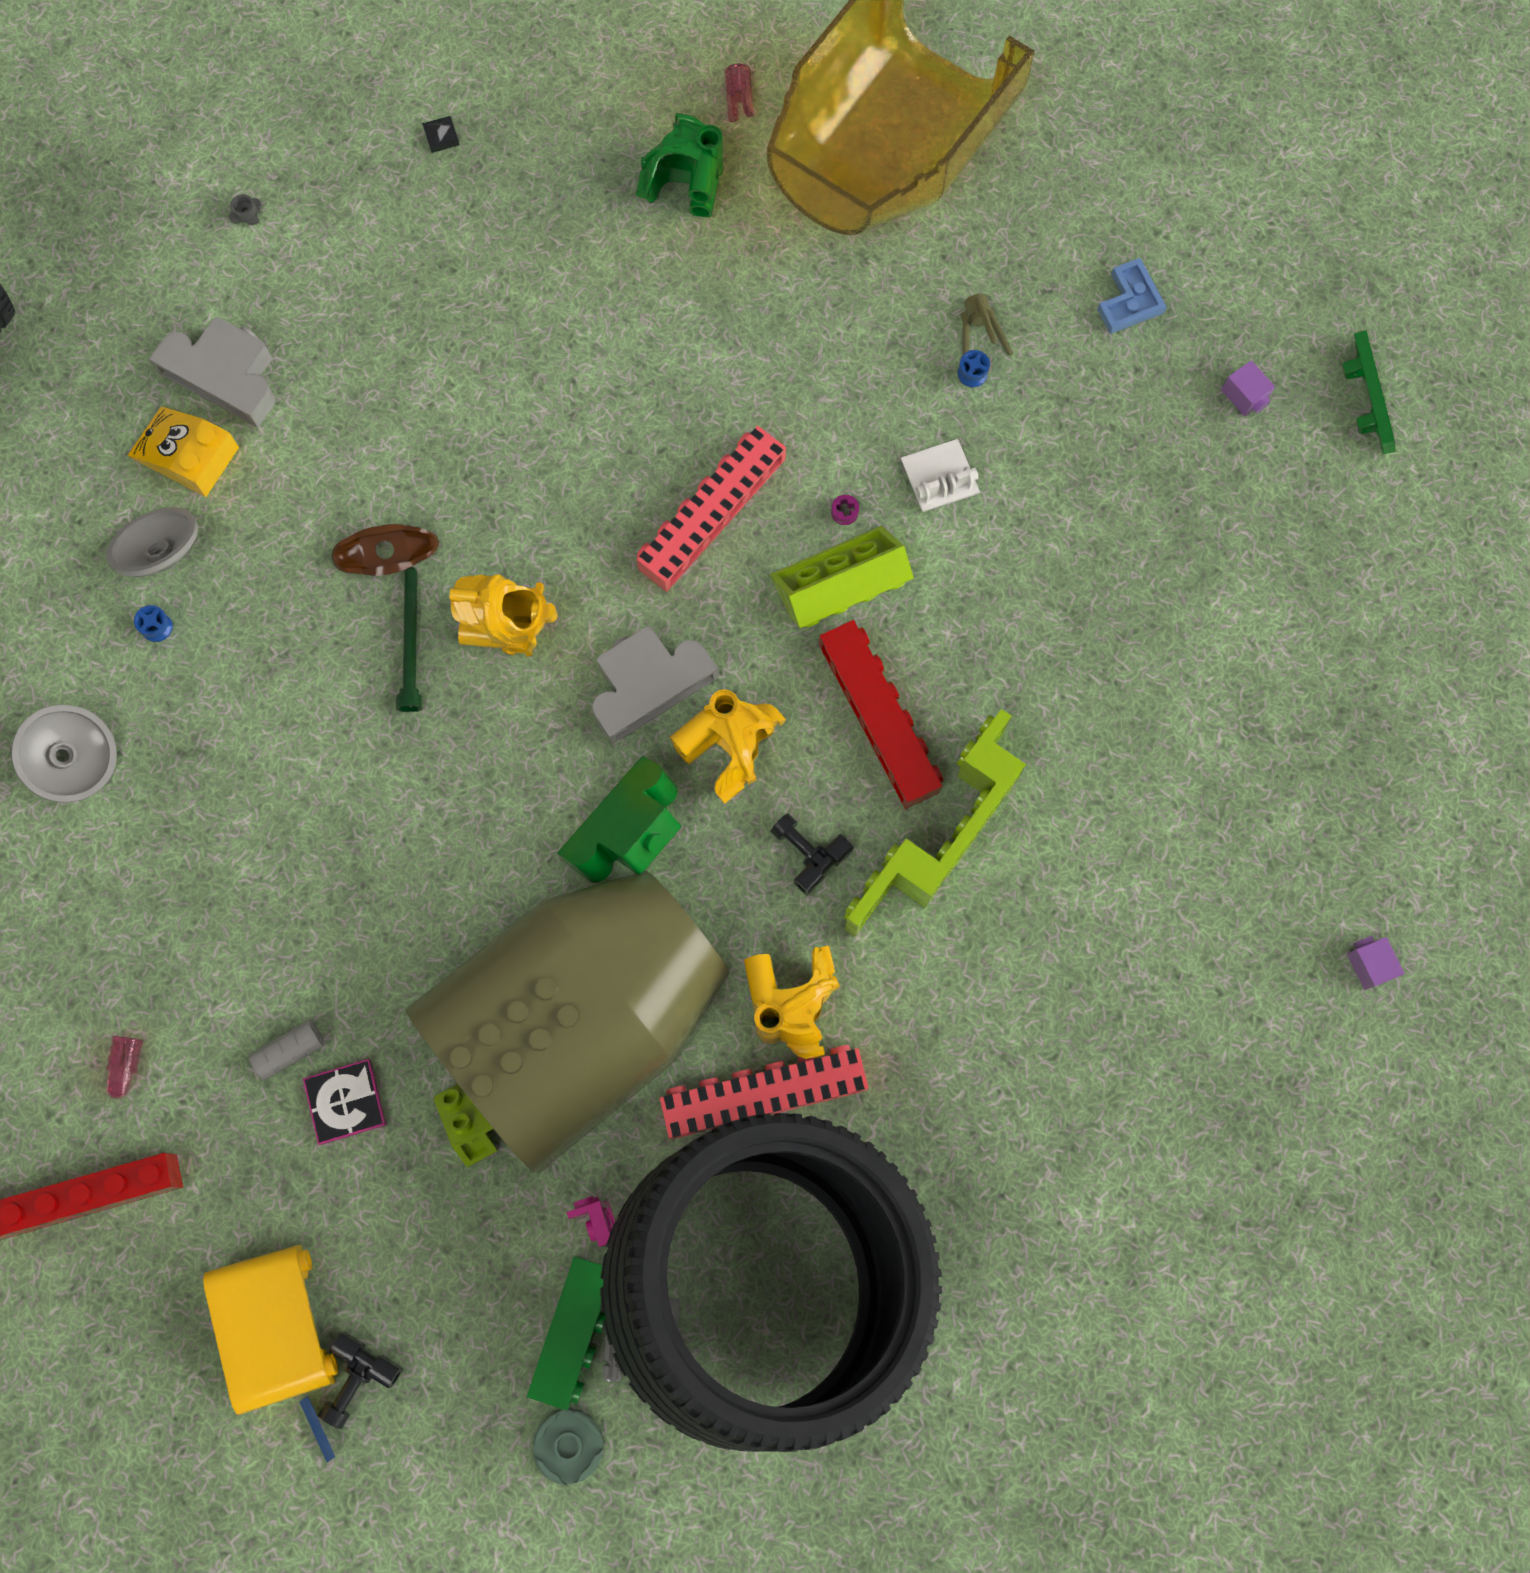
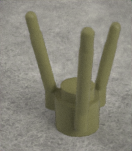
(981, 314)

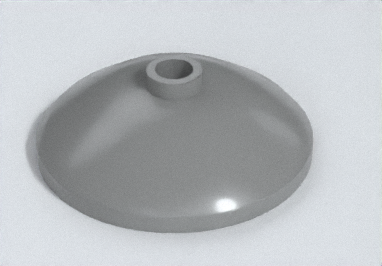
(152, 542)
(71, 730)

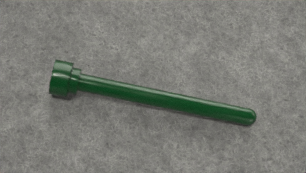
(409, 695)

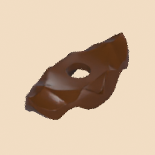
(359, 555)

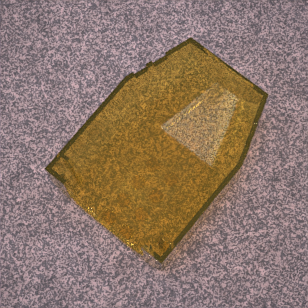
(882, 119)

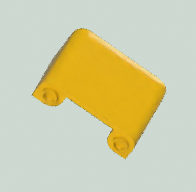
(267, 1329)

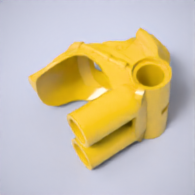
(499, 613)
(734, 731)
(794, 1007)

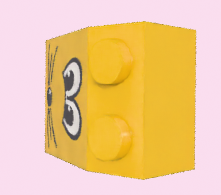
(185, 449)

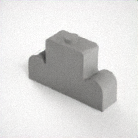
(221, 368)
(647, 681)

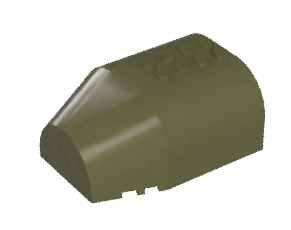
(571, 1011)

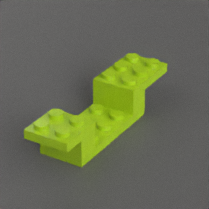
(913, 870)

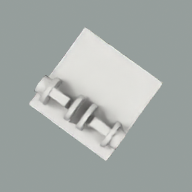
(940, 475)

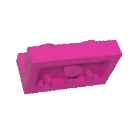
(600, 1216)

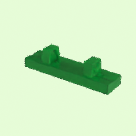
(1365, 367)

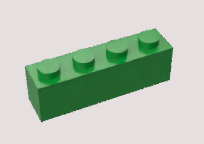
(570, 1337)

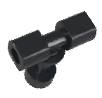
(817, 859)
(362, 1368)

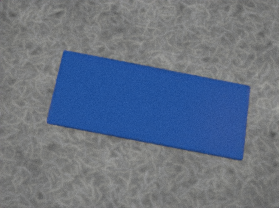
(317, 1429)

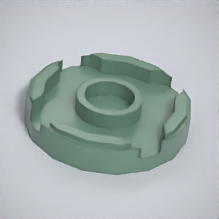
(571, 1434)

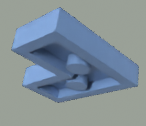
(1138, 299)

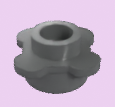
(243, 202)

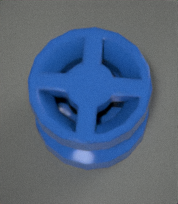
(973, 361)
(149, 617)

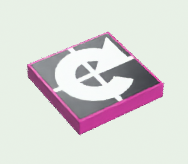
(344, 1102)

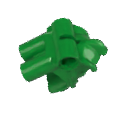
(694, 161)

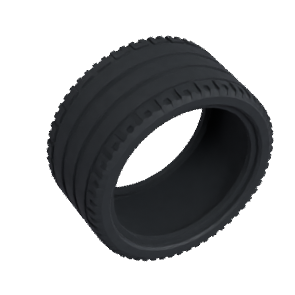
(892, 1263)

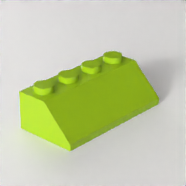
(842, 576)

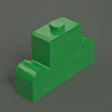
(626, 825)

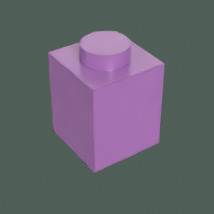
(1248, 389)
(1374, 962)

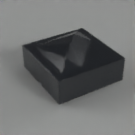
(441, 134)

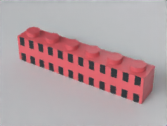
(711, 508)
(770, 1091)

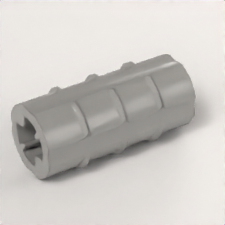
(286, 1050)

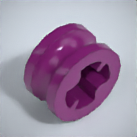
(851, 503)

